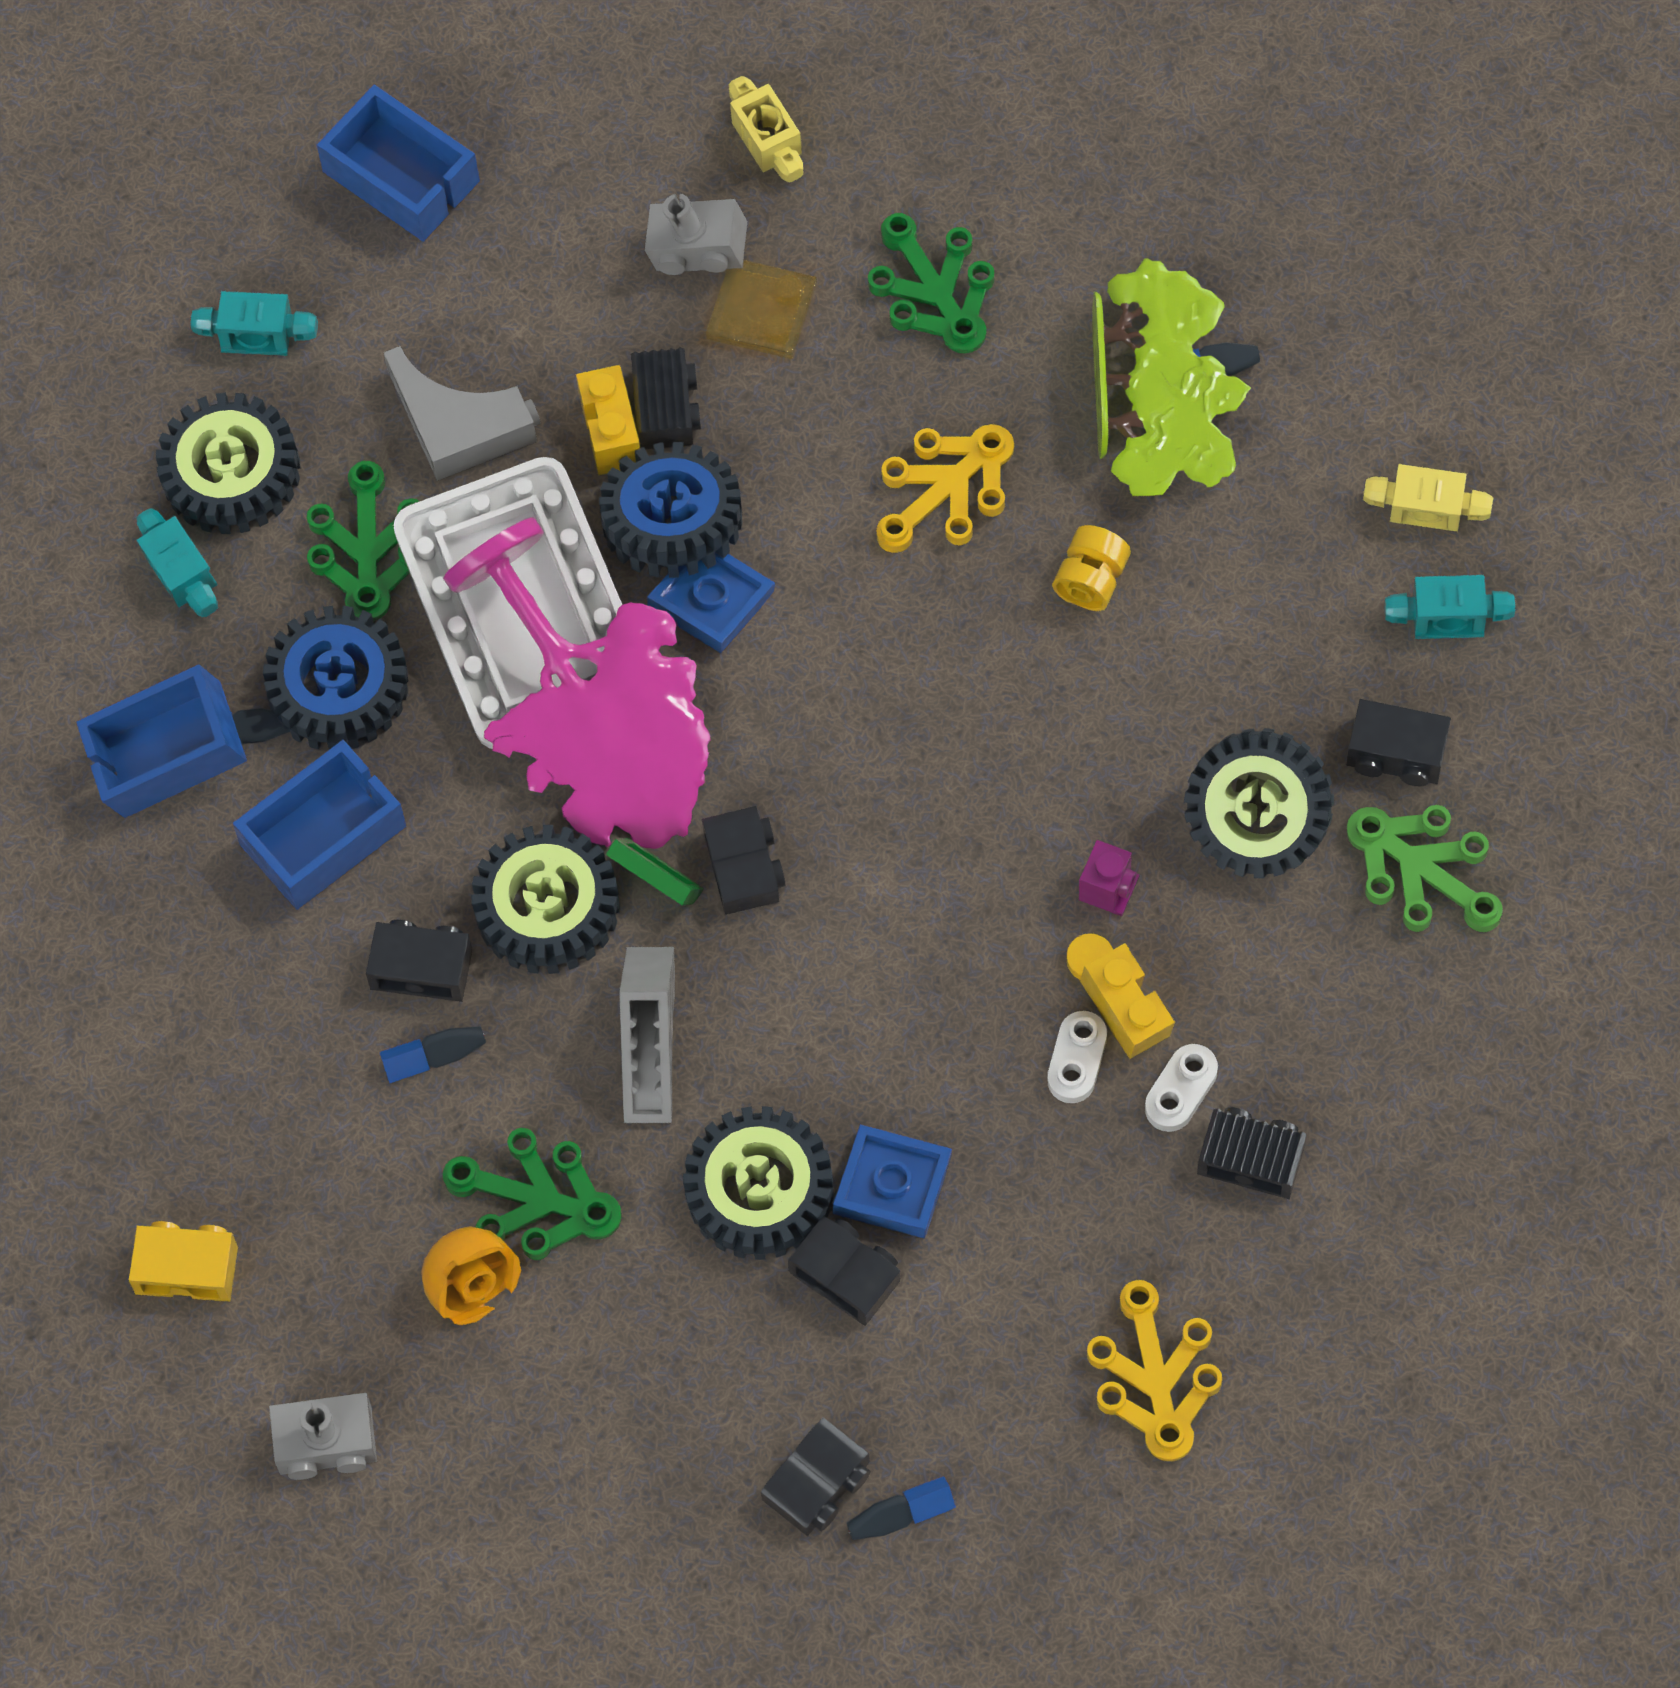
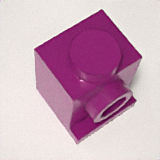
(1108, 878)

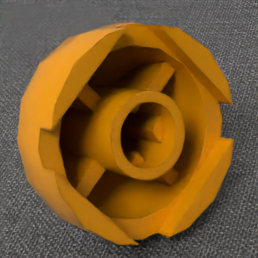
(465, 1269)

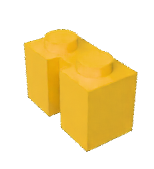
(608, 417)
(1115, 990)
(183, 1261)

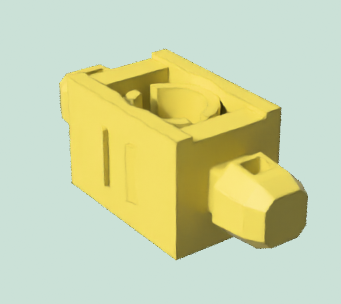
(769, 151)
(1428, 498)

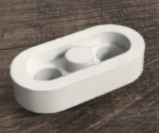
(1077, 1054)
(1181, 1085)

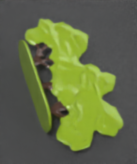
(1170, 386)

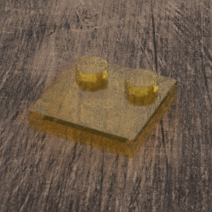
(762, 308)

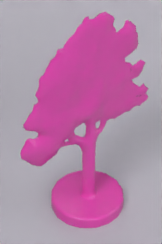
(621, 739)

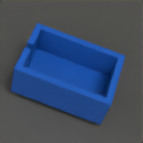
(398, 162)
(161, 741)
(319, 824)

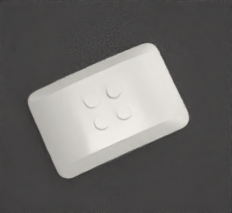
(477, 629)

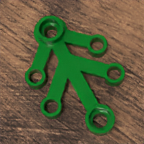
(933, 288)
(365, 550)
(540, 1198)

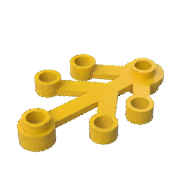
(947, 481)
(1156, 1378)

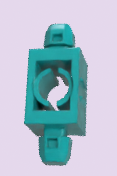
(254, 323)
(177, 562)
(1449, 607)

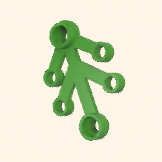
(1420, 863)

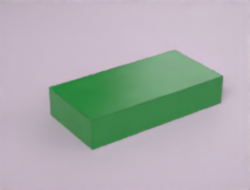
(654, 871)

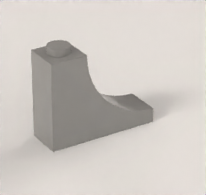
(460, 426)
(647, 1033)

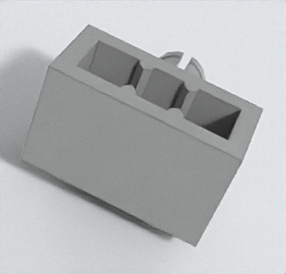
(695, 235)
(323, 1435)

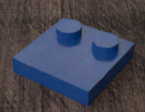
(714, 601)
(892, 1181)

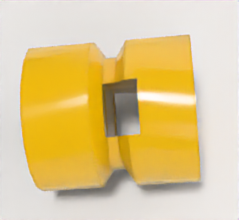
(1091, 567)

